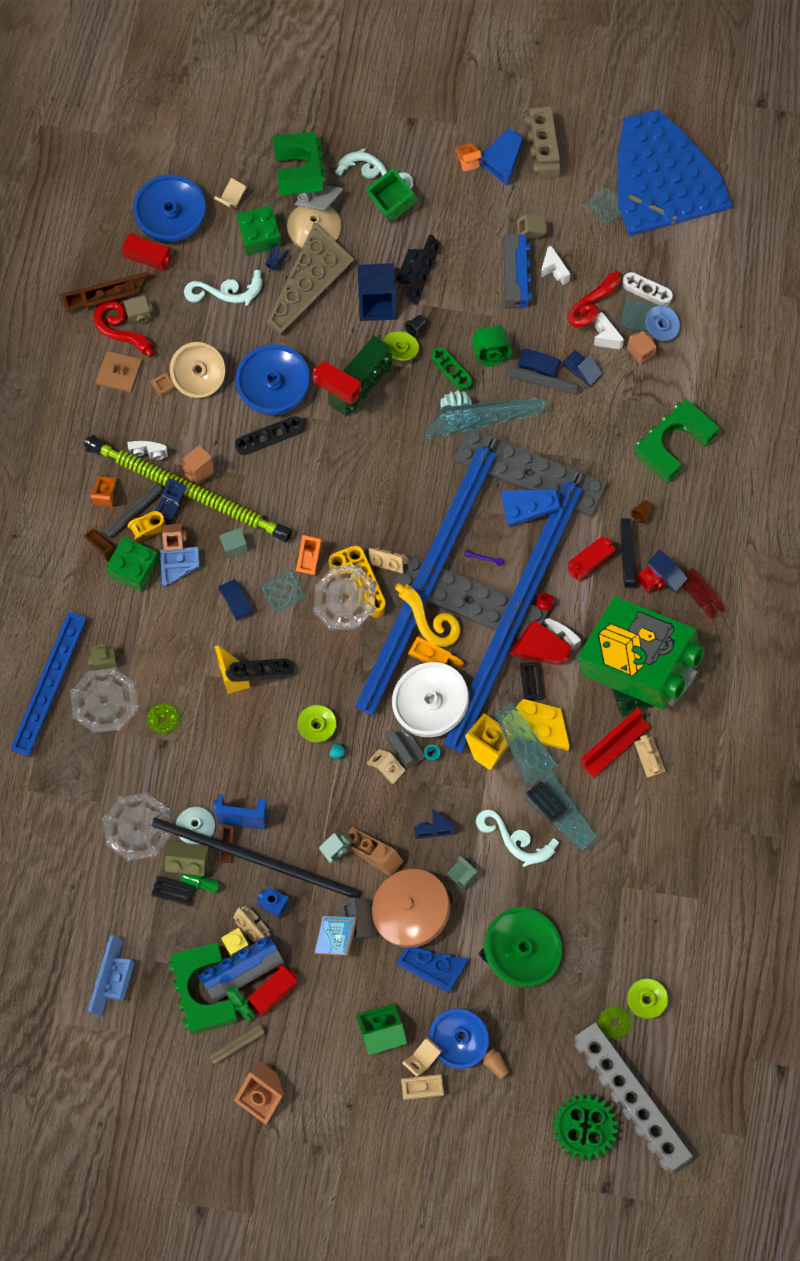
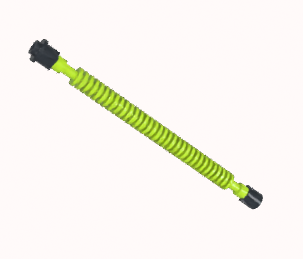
(194, 491)

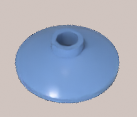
(668, 321)

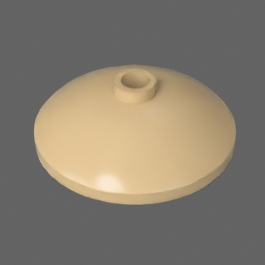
(300, 223)
(184, 372)

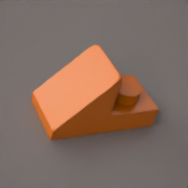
(468, 156)
(103, 491)
(309, 554)

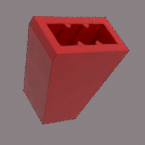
(541, 645)

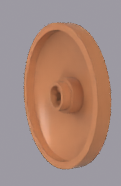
(411, 908)

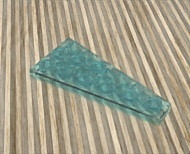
(479, 415)

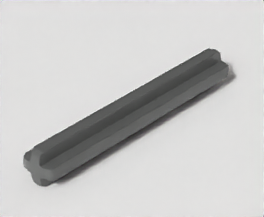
(542, 380)
(133, 510)

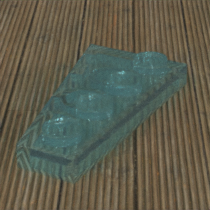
(525, 747)
(570, 823)

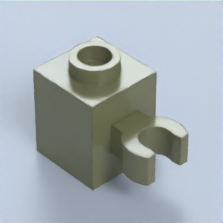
(102, 657)

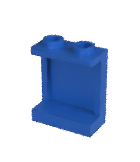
(241, 816)

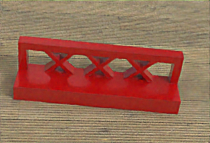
(614, 743)

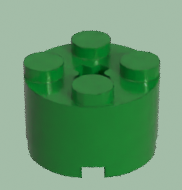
(491, 345)

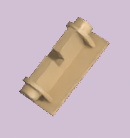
(386, 560)
(649, 756)
(245, 919)

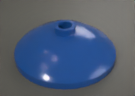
(460, 1051)

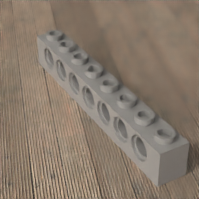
(594, 1036)

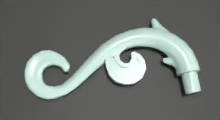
(368, 173)
(252, 292)
(520, 835)

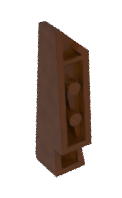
(102, 292)

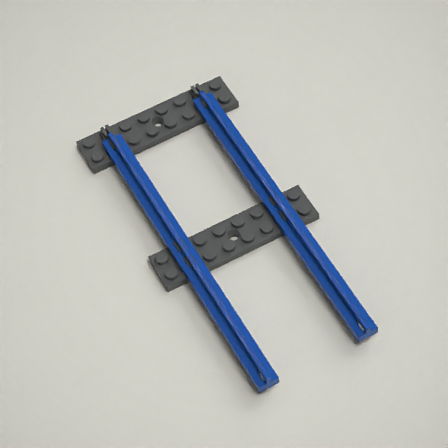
(490, 608)

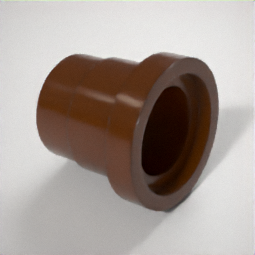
(642, 512)

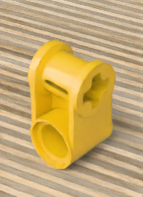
(146, 527)

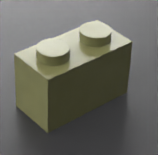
(186, 858)

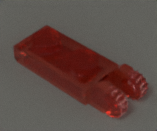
(701, 593)

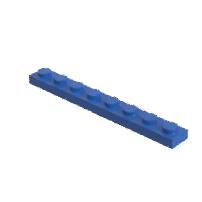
(48, 684)

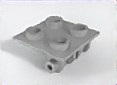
(319, 199)

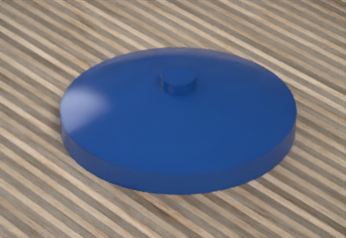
(169, 208)
(272, 379)

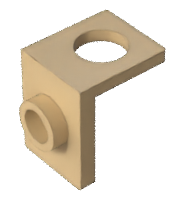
(232, 193)
(387, 765)
(423, 1057)

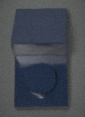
(583, 367)
(440, 827)

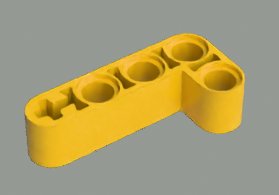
(344, 557)

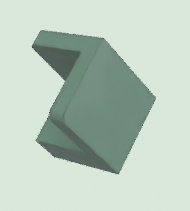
(233, 543)
(462, 873)

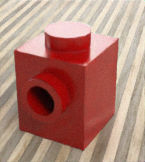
(650, 581)

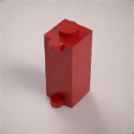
(146, 252)
(337, 382)
(591, 558)
(273, 990)

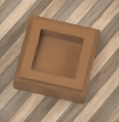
(163, 384)

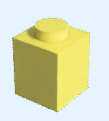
(234, 942)

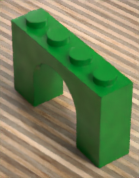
(304, 178)
(684, 418)
(199, 1016)

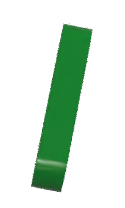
(450, 361)

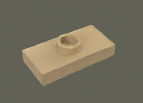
(422, 1087)

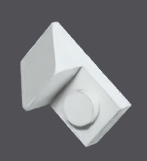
(553, 264)
(608, 334)

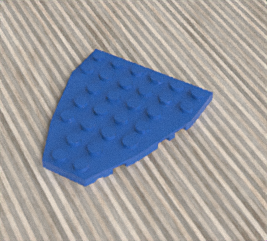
(664, 171)

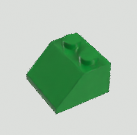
(381, 1029)

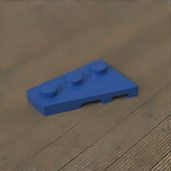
(529, 504)
(432, 967)

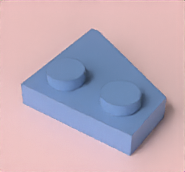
(178, 563)

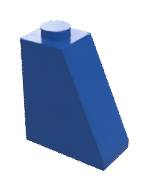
(502, 155)

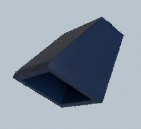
(376, 292)

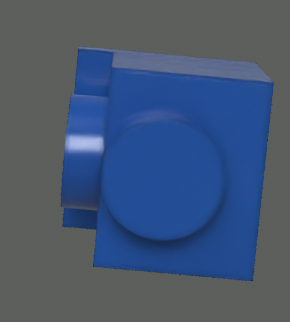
(275, 908)

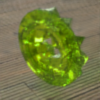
(161, 710)
(614, 1032)

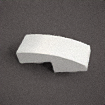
(155, 450)
(564, 632)

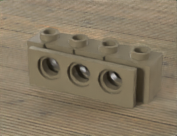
(544, 142)

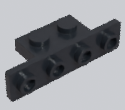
(417, 268)

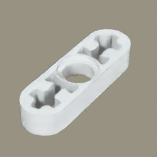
(646, 282)

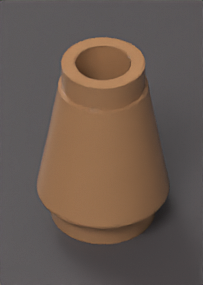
(494, 1062)

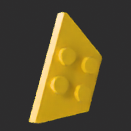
(545, 723)

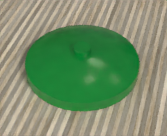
(522, 947)

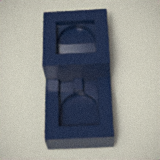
(538, 361)
(171, 499)
(667, 570)
(235, 599)

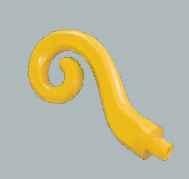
(411, 596)

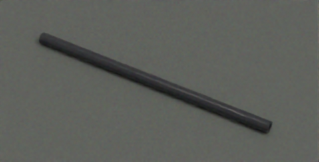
(255, 858)

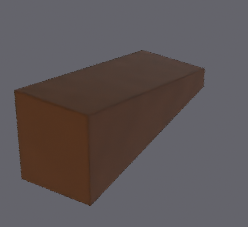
(100, 544)
(227, 836)

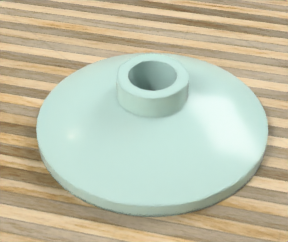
(202, 816)

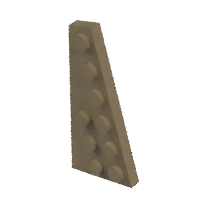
(313, 272)

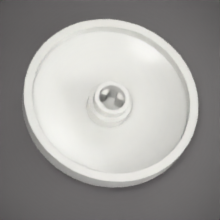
(430, 699)

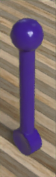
(499, 561)

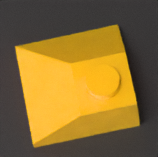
(224, 661)
(486, 741)

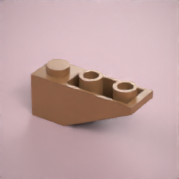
(374, 852)

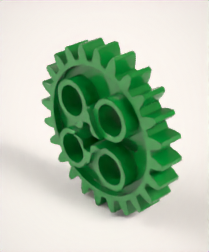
(603, 1130)

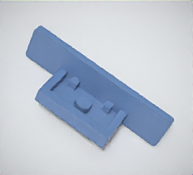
(112, 977)

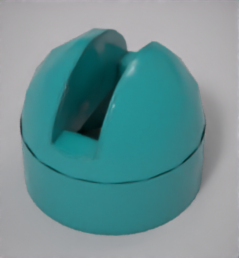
(337, 751)
(434, 756)

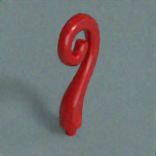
(584, 305)
(136, 339)

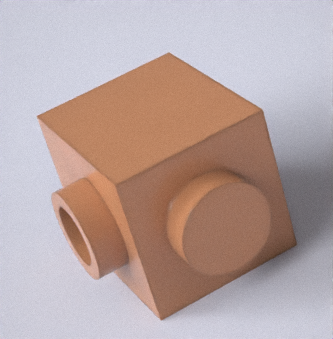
(641, 346)
(173, 537)

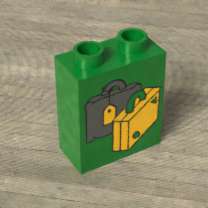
(640, 653)

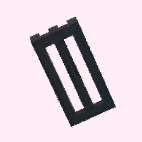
(533, 696)
(535, 789)
(155, 893)

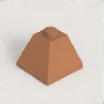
(260, 1093)

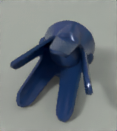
(272, 262)

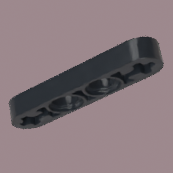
(270, 437)
(627, 552)
(258, 666)

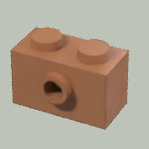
(197, 465)

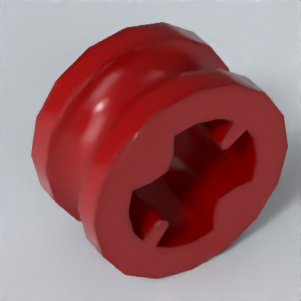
(544, 601)

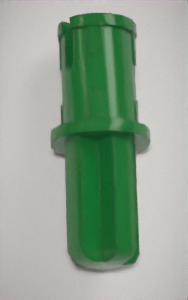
(200, 882)
(240, 1003)

